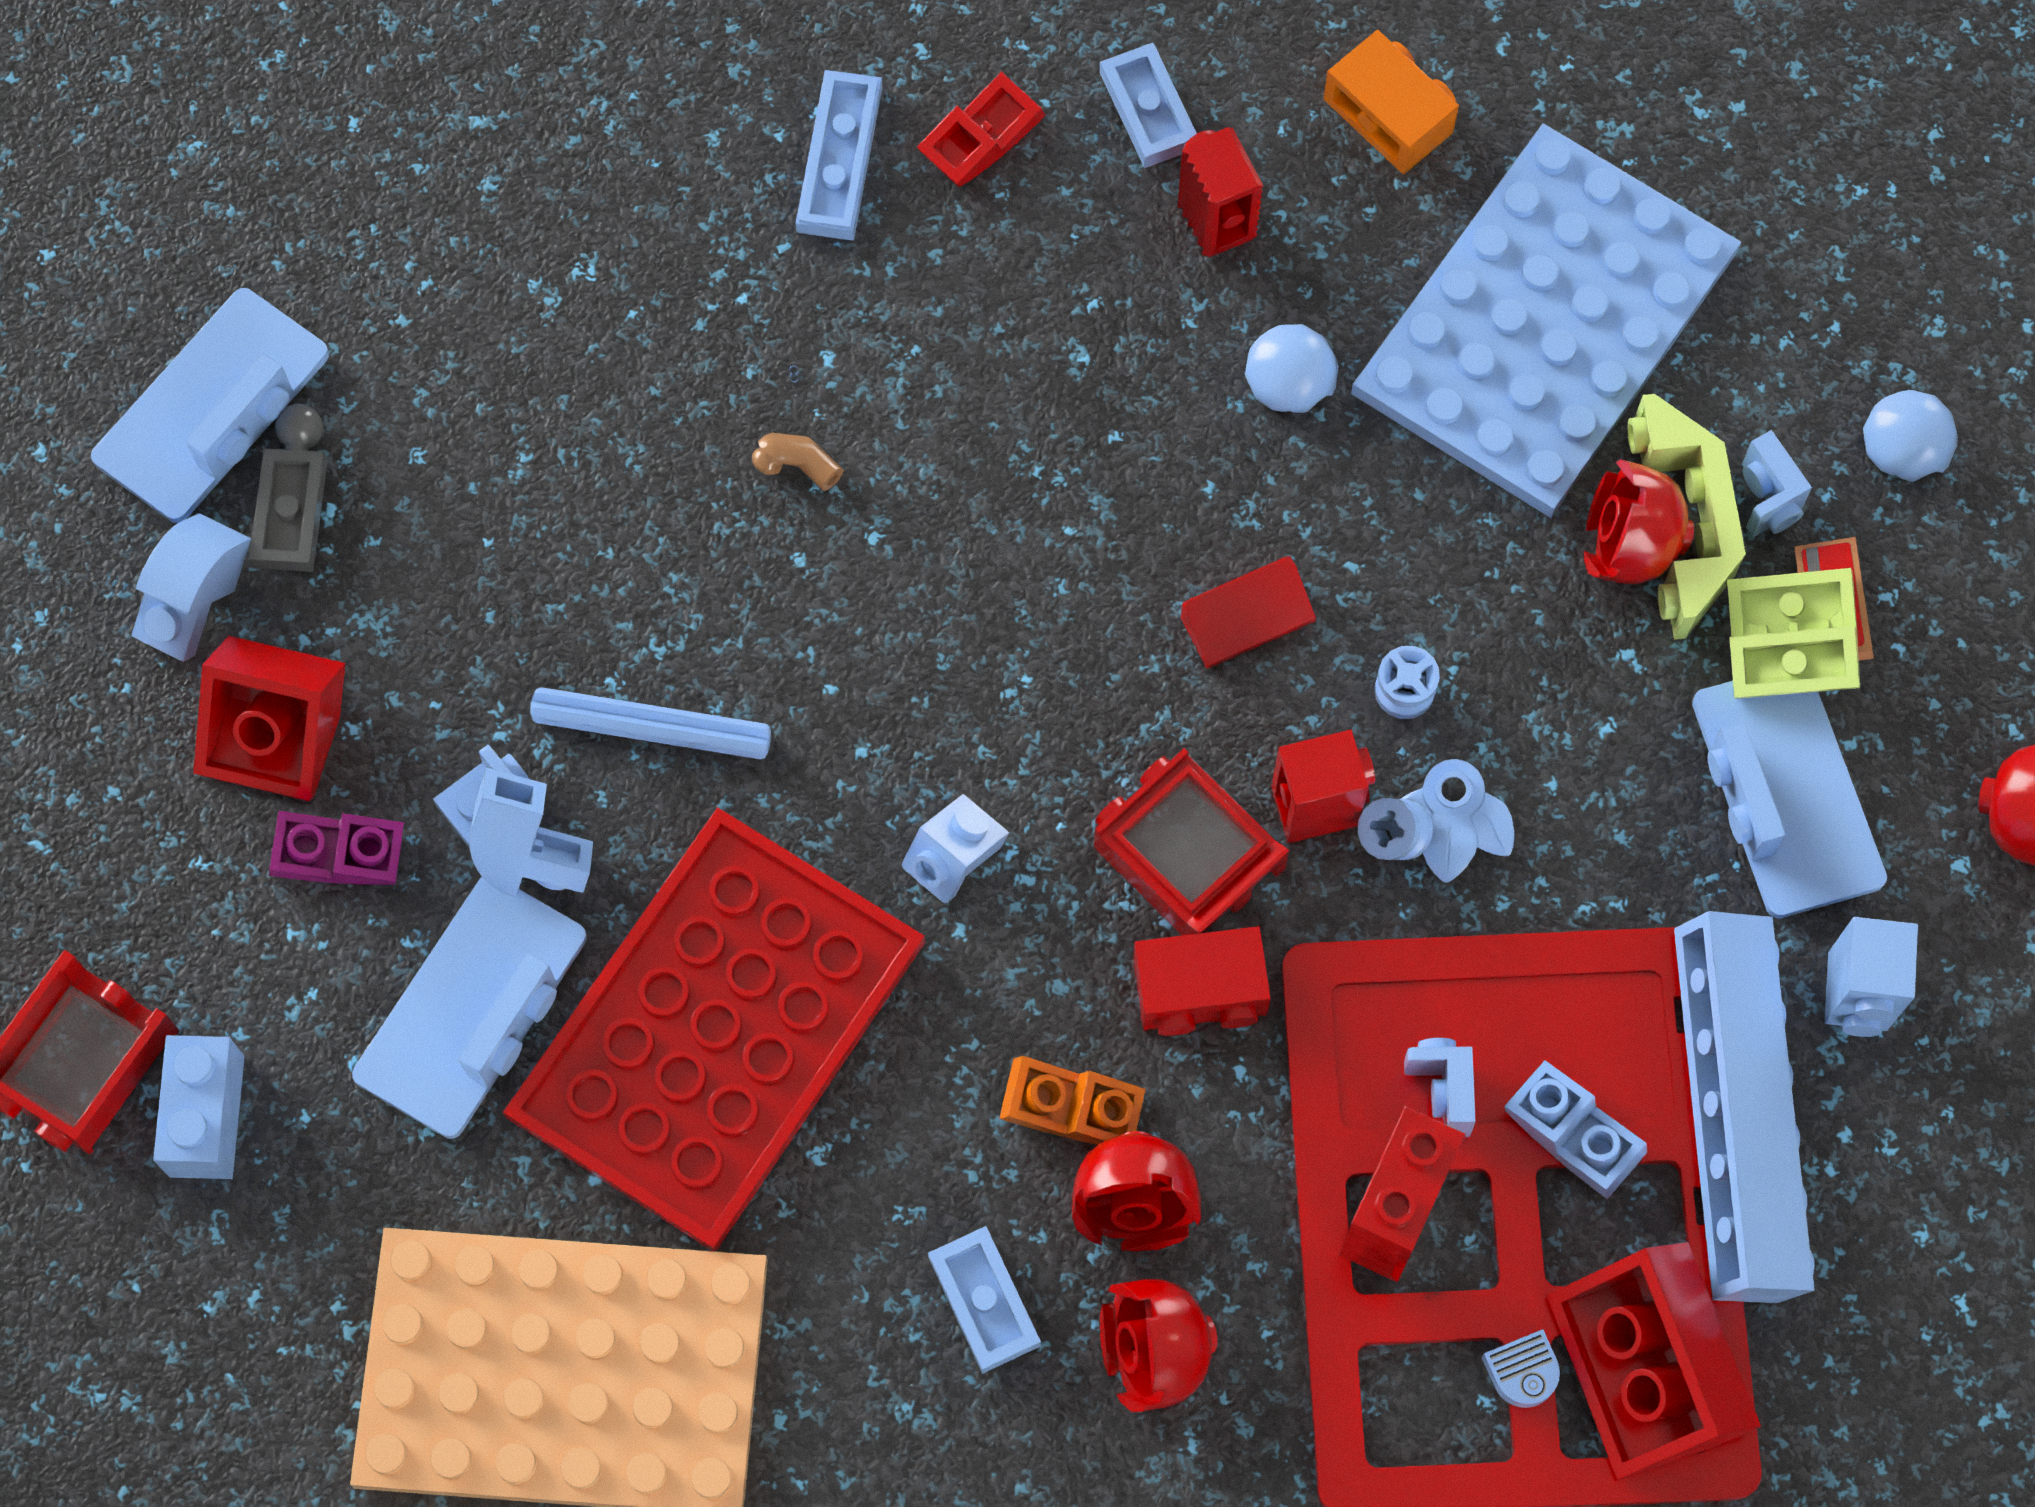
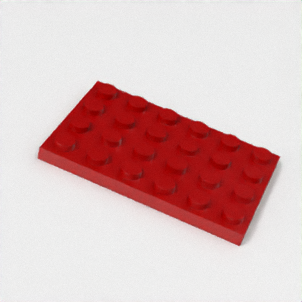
(715, 1029)

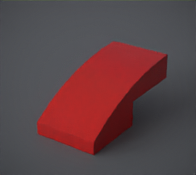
(982, 132)

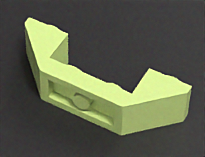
(1676, 442)

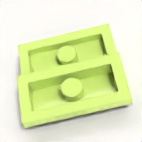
(1793, 633)

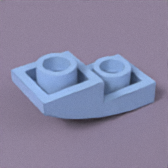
(1574, 1130)

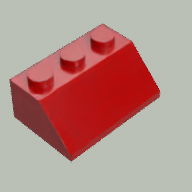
(1653, 1359)

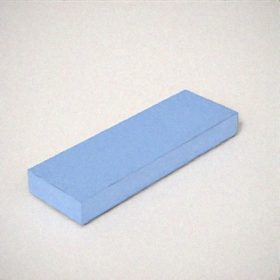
(839, 155)

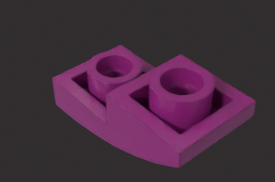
(336, 850)

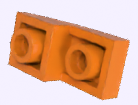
(1070, 1103)

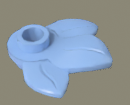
(1463, 824)

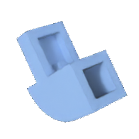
(182, 578)
(512, 845)

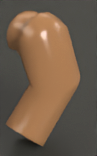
(797, 451)

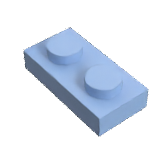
(1147, 104)
(984, 1299)

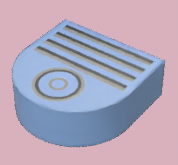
(1524, 1370)

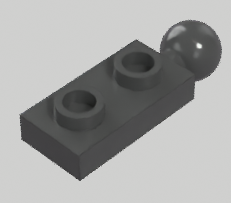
(290, 494)

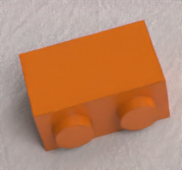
(1391, 101)

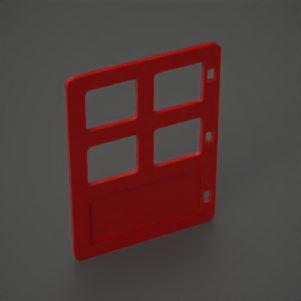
(1599, 1015)

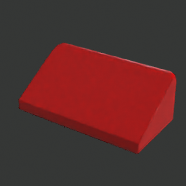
(1247, 612)

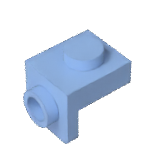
(952, 847)

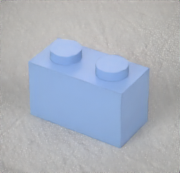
(1871, 975)
(199, 1107)

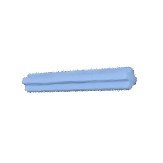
(650, 723)

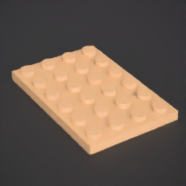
(560, 1371)

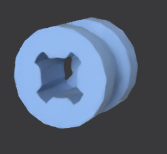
(1410, 669)
(1410, 829)

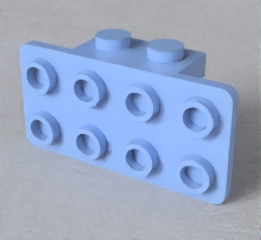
(210, 405)
(1789, 798)
(470, 1008)

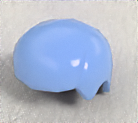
(1291, 368)
(1910, 435)

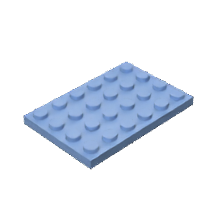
(1546, 319)

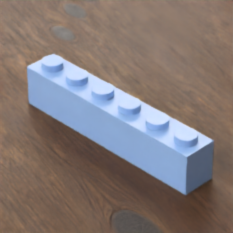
(1743, 1109)

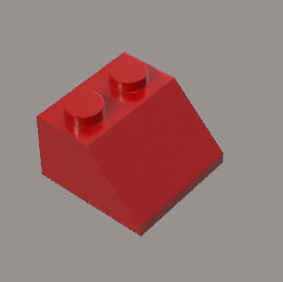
(267, 717)

